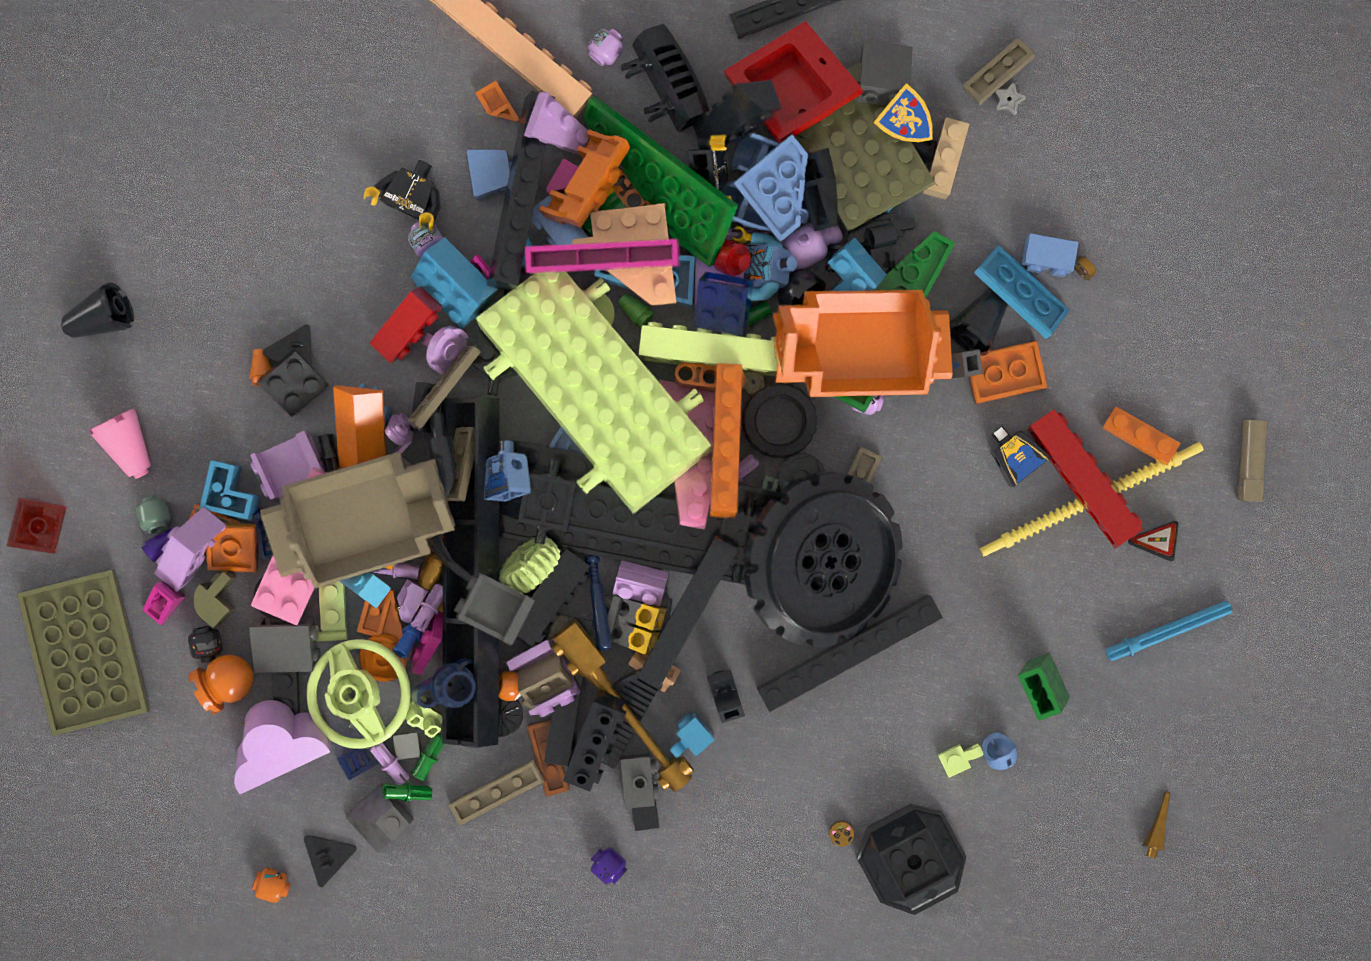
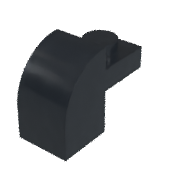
(725, 695)

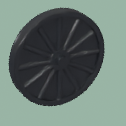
(509, 717)

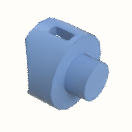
(1002, 753)

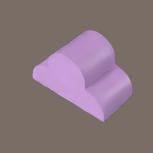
(276, 744)

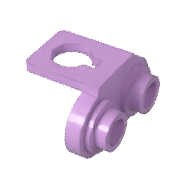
(399, 432)

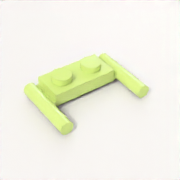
(333, 612)

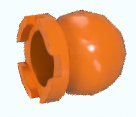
(225, 680)

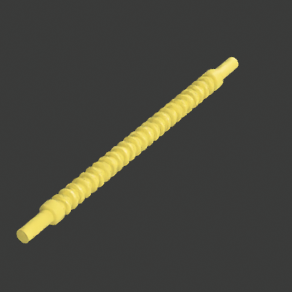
(1007, 539)

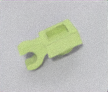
(956, 760)

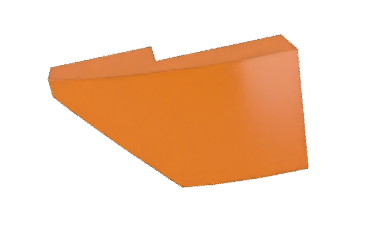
(496, 102)

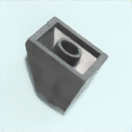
(379, 819)

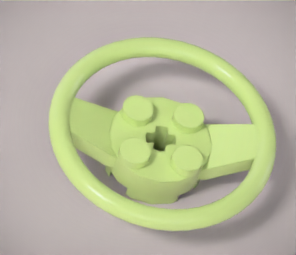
(362, 708)

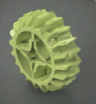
(529, 565)

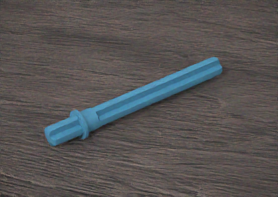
(1167, 631)

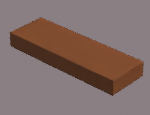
(553, 773)

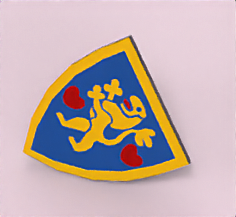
(906, 117)

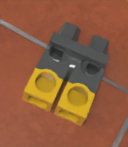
(625, 615)

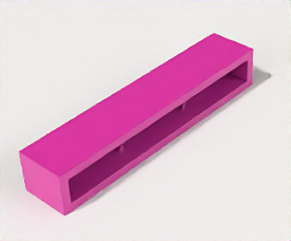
(602, 256)

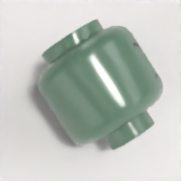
(153, 515)

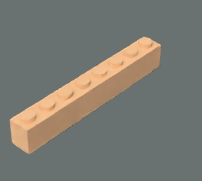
(518, 52)

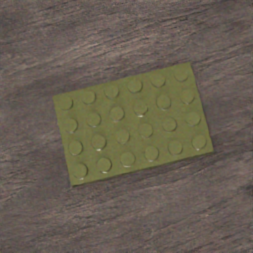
(868, 164)
(83, 652)

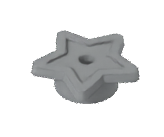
(1004, 104)

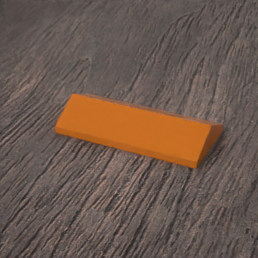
(359, 424)

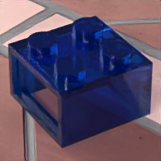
(723, 305)

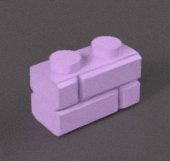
(640, 583)

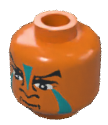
(270, 885)

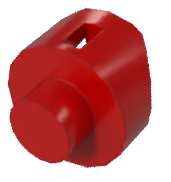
(732, 258)

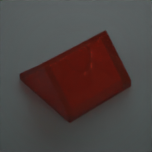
(36, 525)

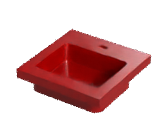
(801, 82)

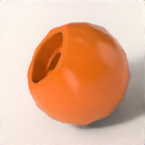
(508, 686)

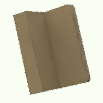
(543, 680)

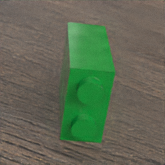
(1044, 686)

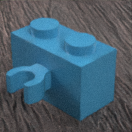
(693, 735)

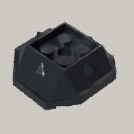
(908, 833)

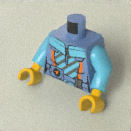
(768, 264)

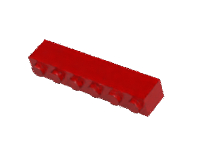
(1085, 479)

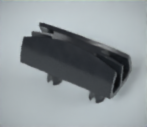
(670, 75)

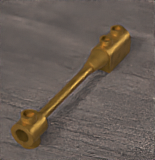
(587, 661)

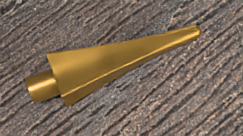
(1156, 835)

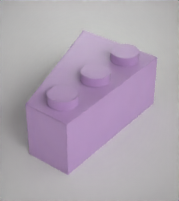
(186, 548)

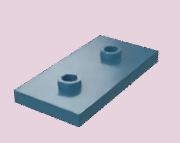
(1022, 291)

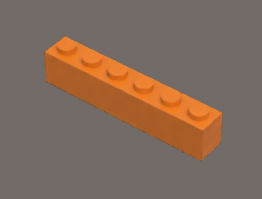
(726, 440)

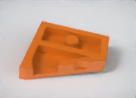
(382, 619)

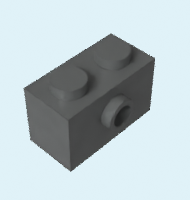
(638, 780)

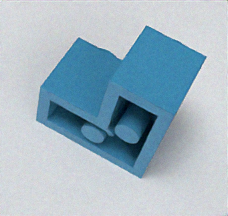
(855, 268)
(222, 495)

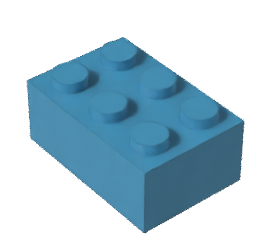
(453, 282)

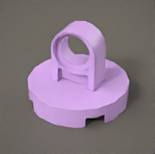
(444, 347)

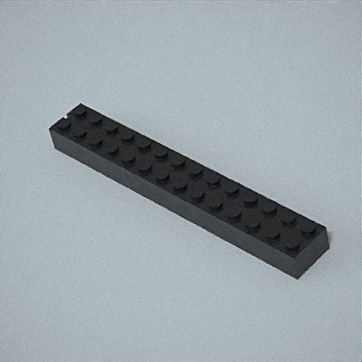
(477, 549)

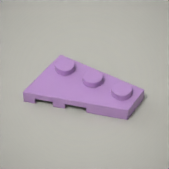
(555, 125)

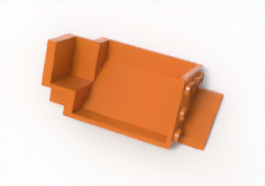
(863, 343)

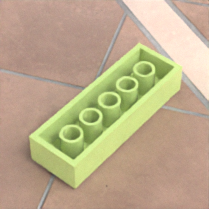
(703, 347)

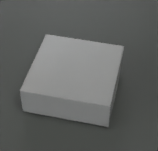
(407, 745)

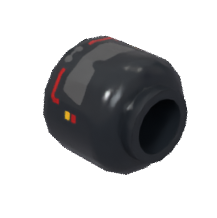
(205, 643)

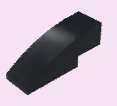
(821, 190)

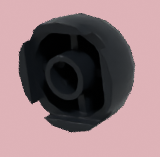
(798, 283)

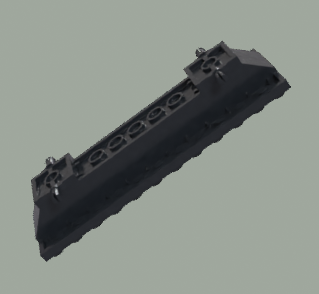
(607, 528)

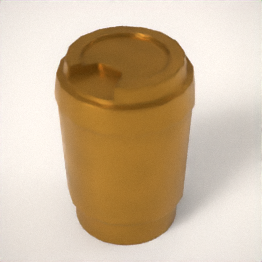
(431, 572)

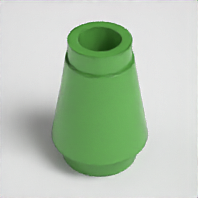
(636, 310)

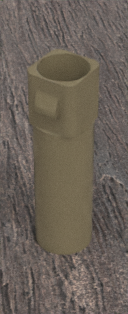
(1252, 461)

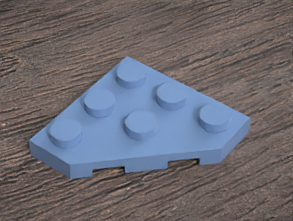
(777, 187)

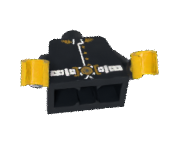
(710, 160)
(409, 193)

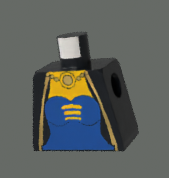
(1016, 455)

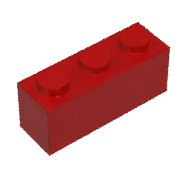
(406, 325)

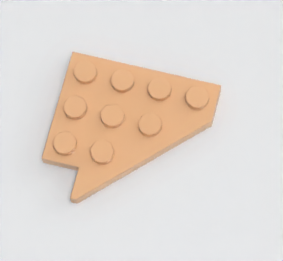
(636, 224)

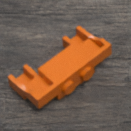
(590, 182)

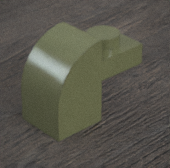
(210, 603)

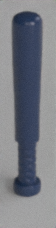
(601, 625)

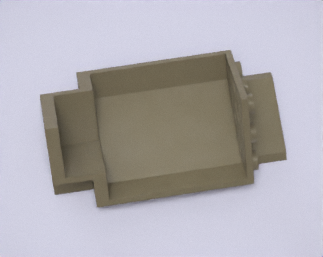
(357, 519)

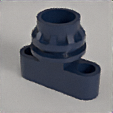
(449, 686)

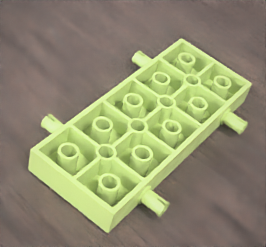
(594, 386)

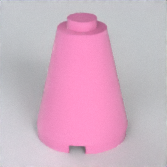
(124, 443)

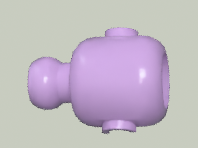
(809, 245)

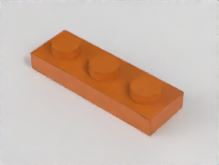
(1141, 435)

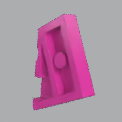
(428, 644)

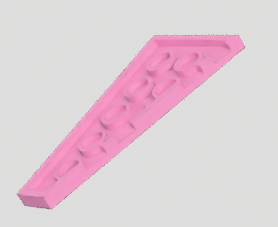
(695, 484)

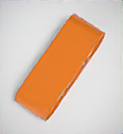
(697, 381)

